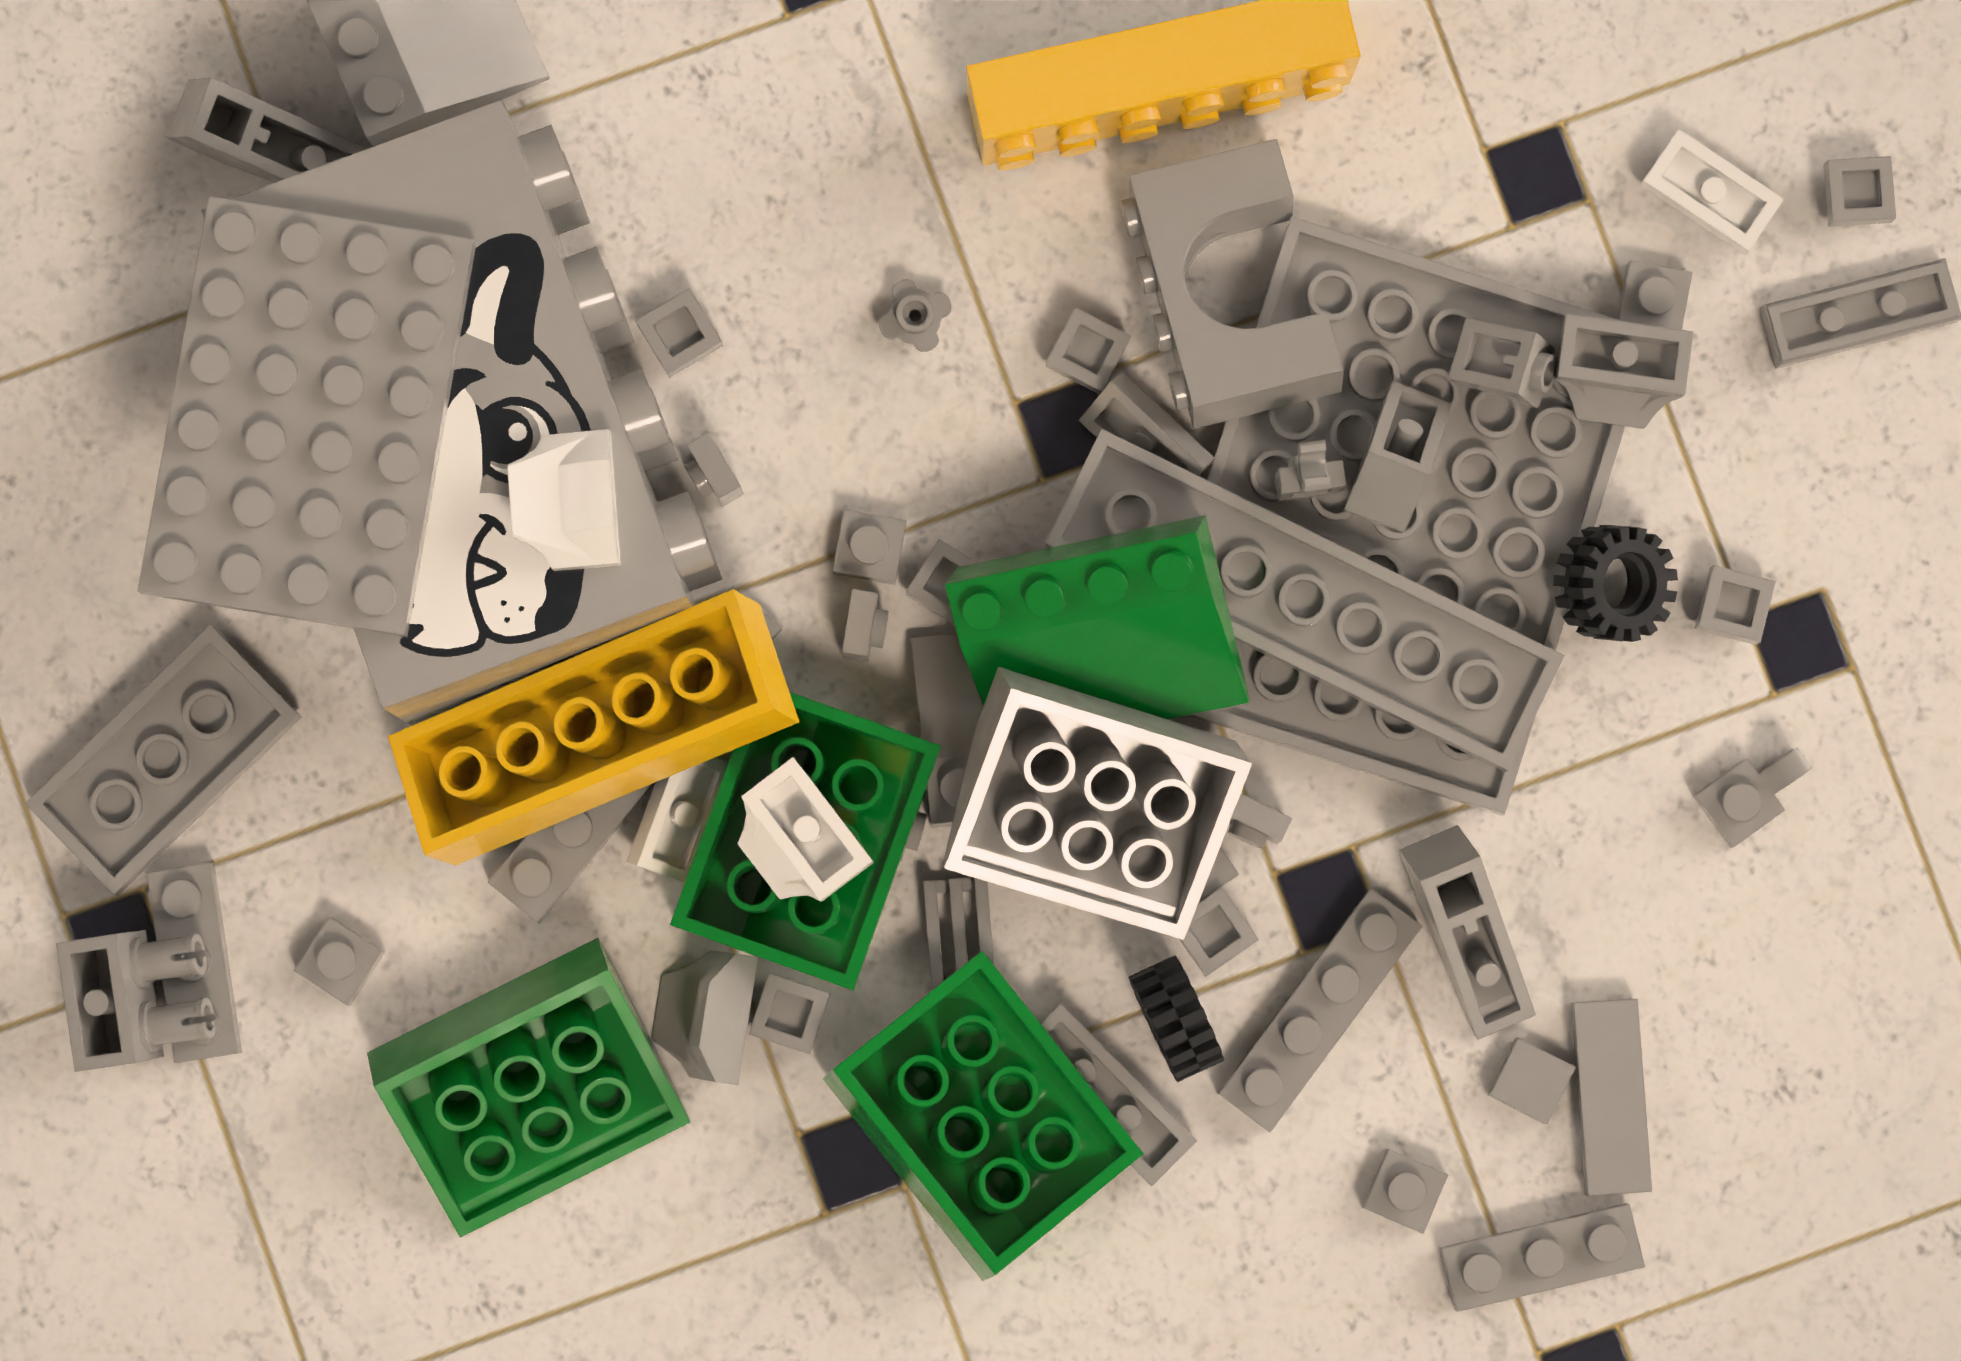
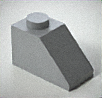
(1398, 457)

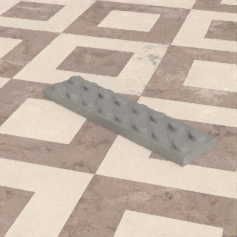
(1329, 606)

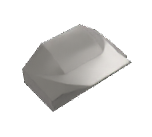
(1621, 368)
(706, 1014)

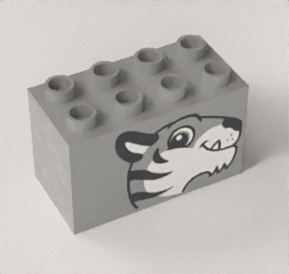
(522, 370)

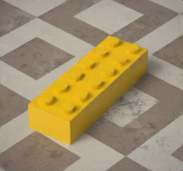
(1159, 77)
(593, 728)

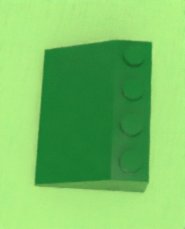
(1107, 617)
(876, 788)
(527, 1087)
(983, 1116)

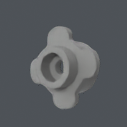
(922, 332)

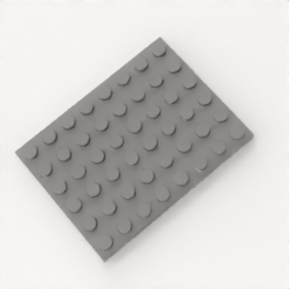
(1491, 516)

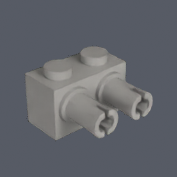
(114, 999)

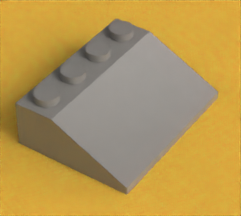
(426, 58)
(1093, 803)

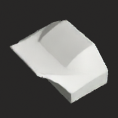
(567, 500)
(798, 836)

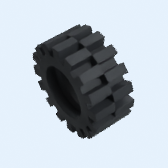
(1645, 583)
(1176, 1018)

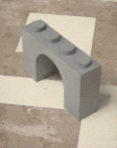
(1221, 367)

